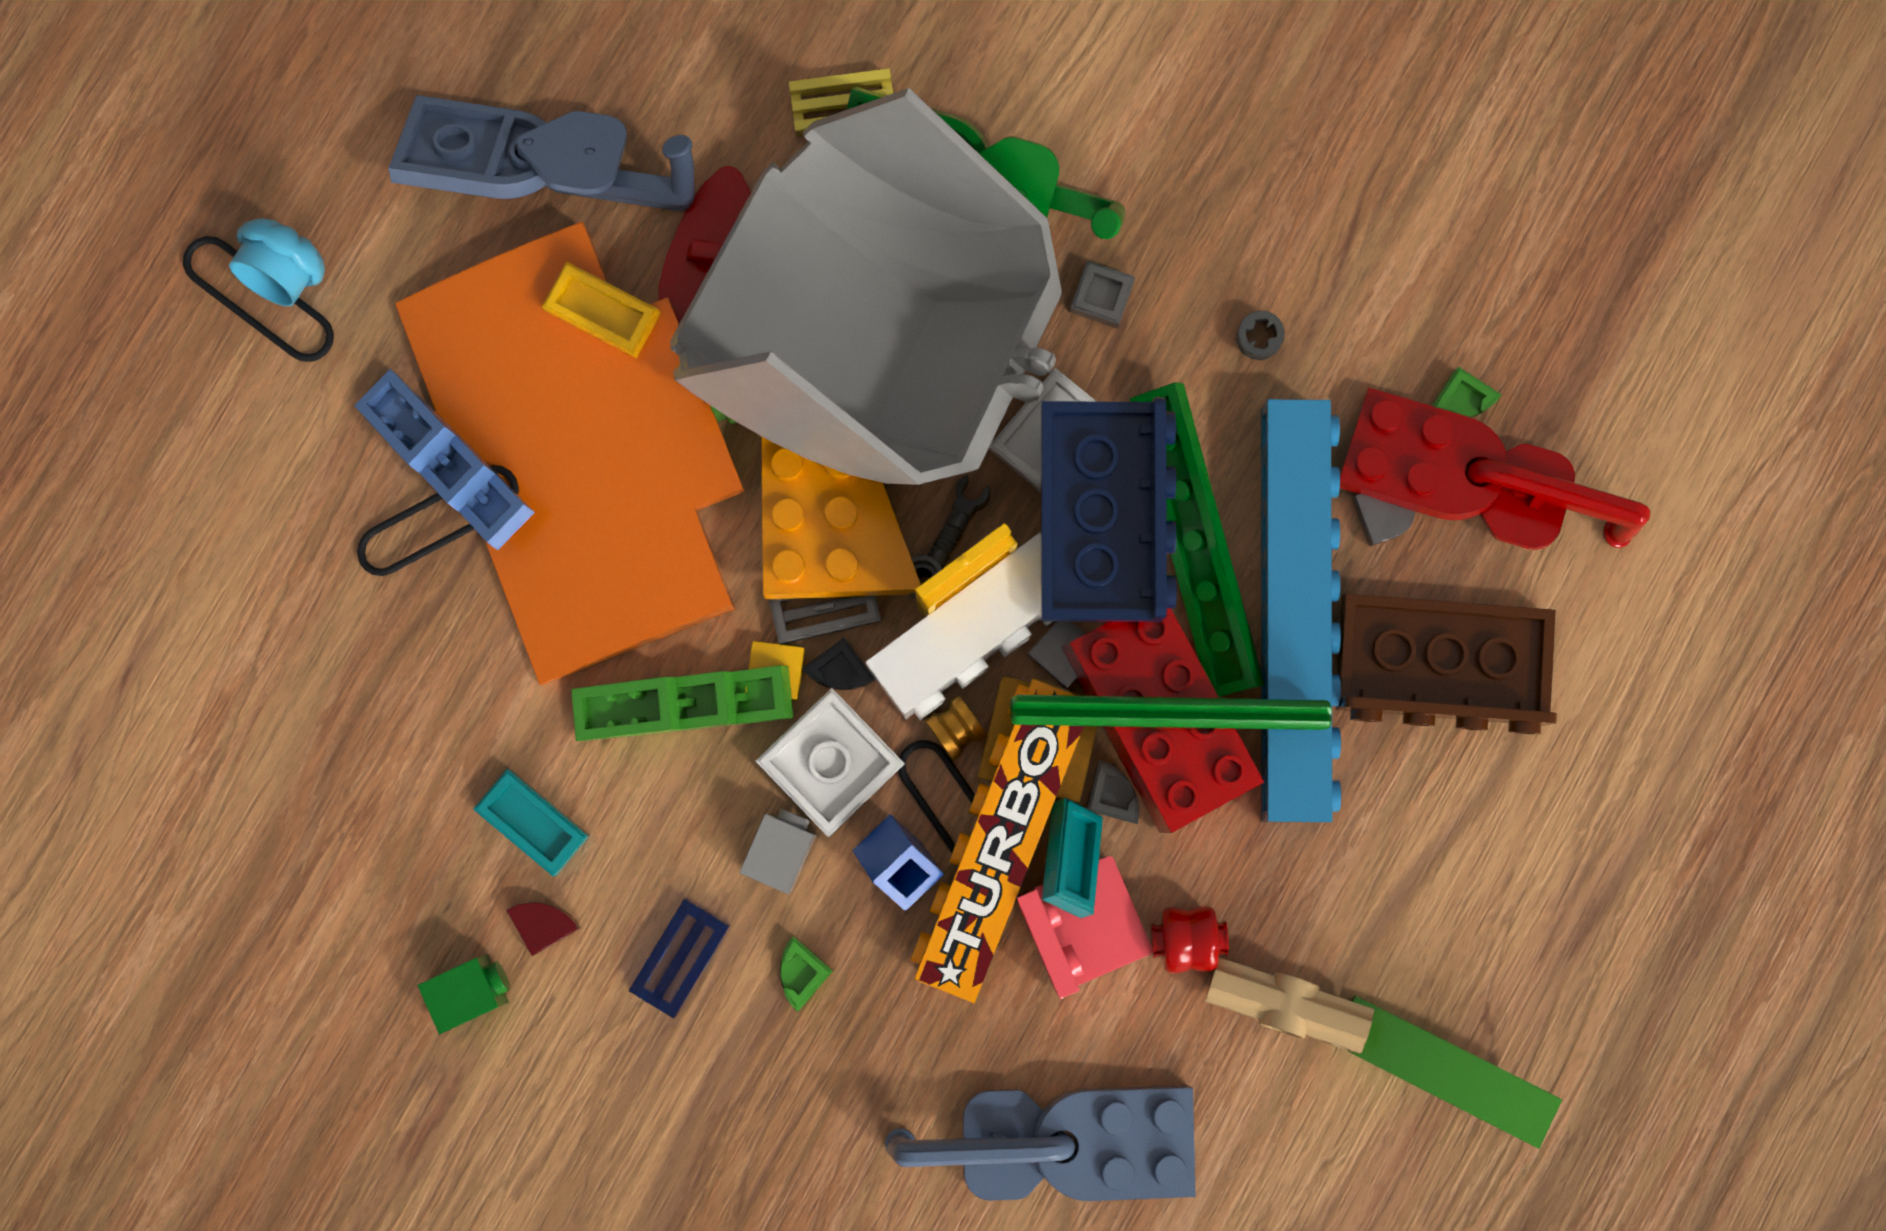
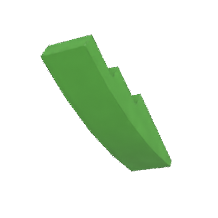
(682, 703)
(1458, 1077)

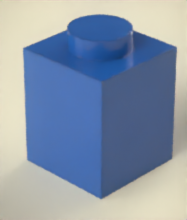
(897, 862)

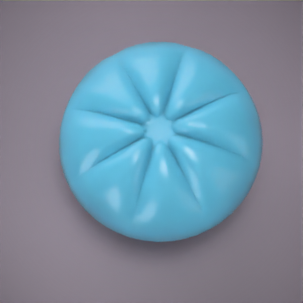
(276, 261)

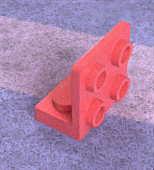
(1089, 946)

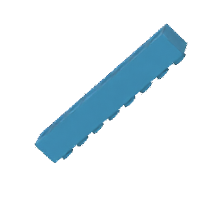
(1298, 604)

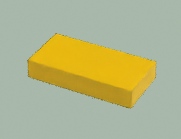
(601, 309)

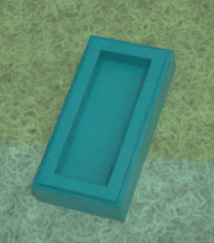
(531, 822)
(1072, 858)

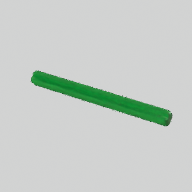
(1170, 712)

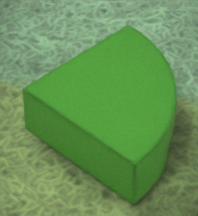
(1465, 395)
(801, 972)

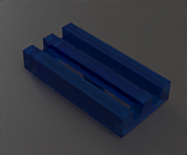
(656, 997)

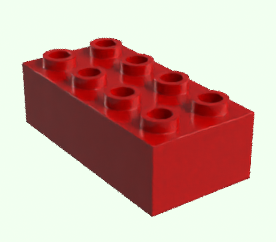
(1172, 768)

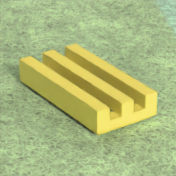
(831, 85)

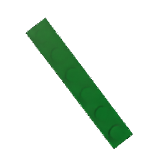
(1204, 559)

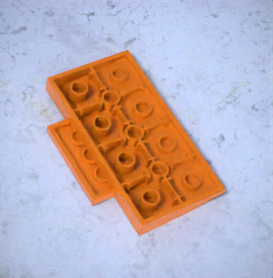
(599, 452)

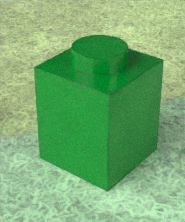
(465, 992)

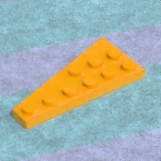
(828, 532)

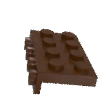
(1446, 662)

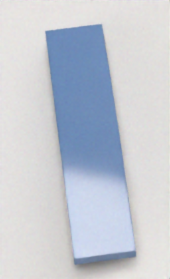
(444, 459)

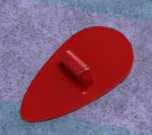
(701, 236)

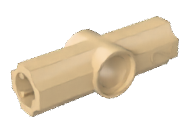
(1290, 1005)

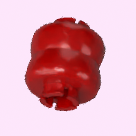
(1189, 939)

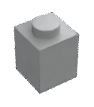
(779, 851)

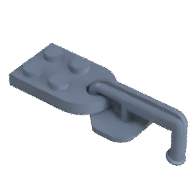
(517, 153)
(1122, 1149)

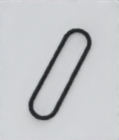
(244, 315)
(428, 549)
(918, 797)

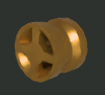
(955, 727)

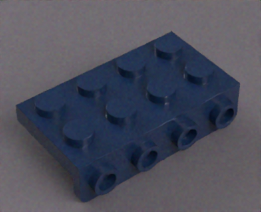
(1106, 511)

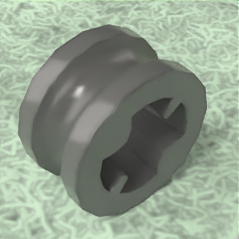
(1272, 344)

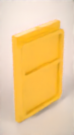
(965, 570)

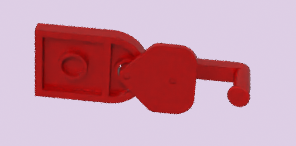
(1419, 460)

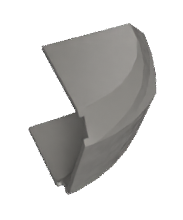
(876, 299)

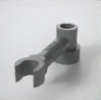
(959, 517)

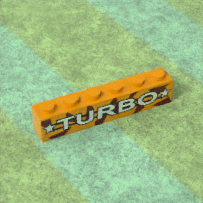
(996, 852)

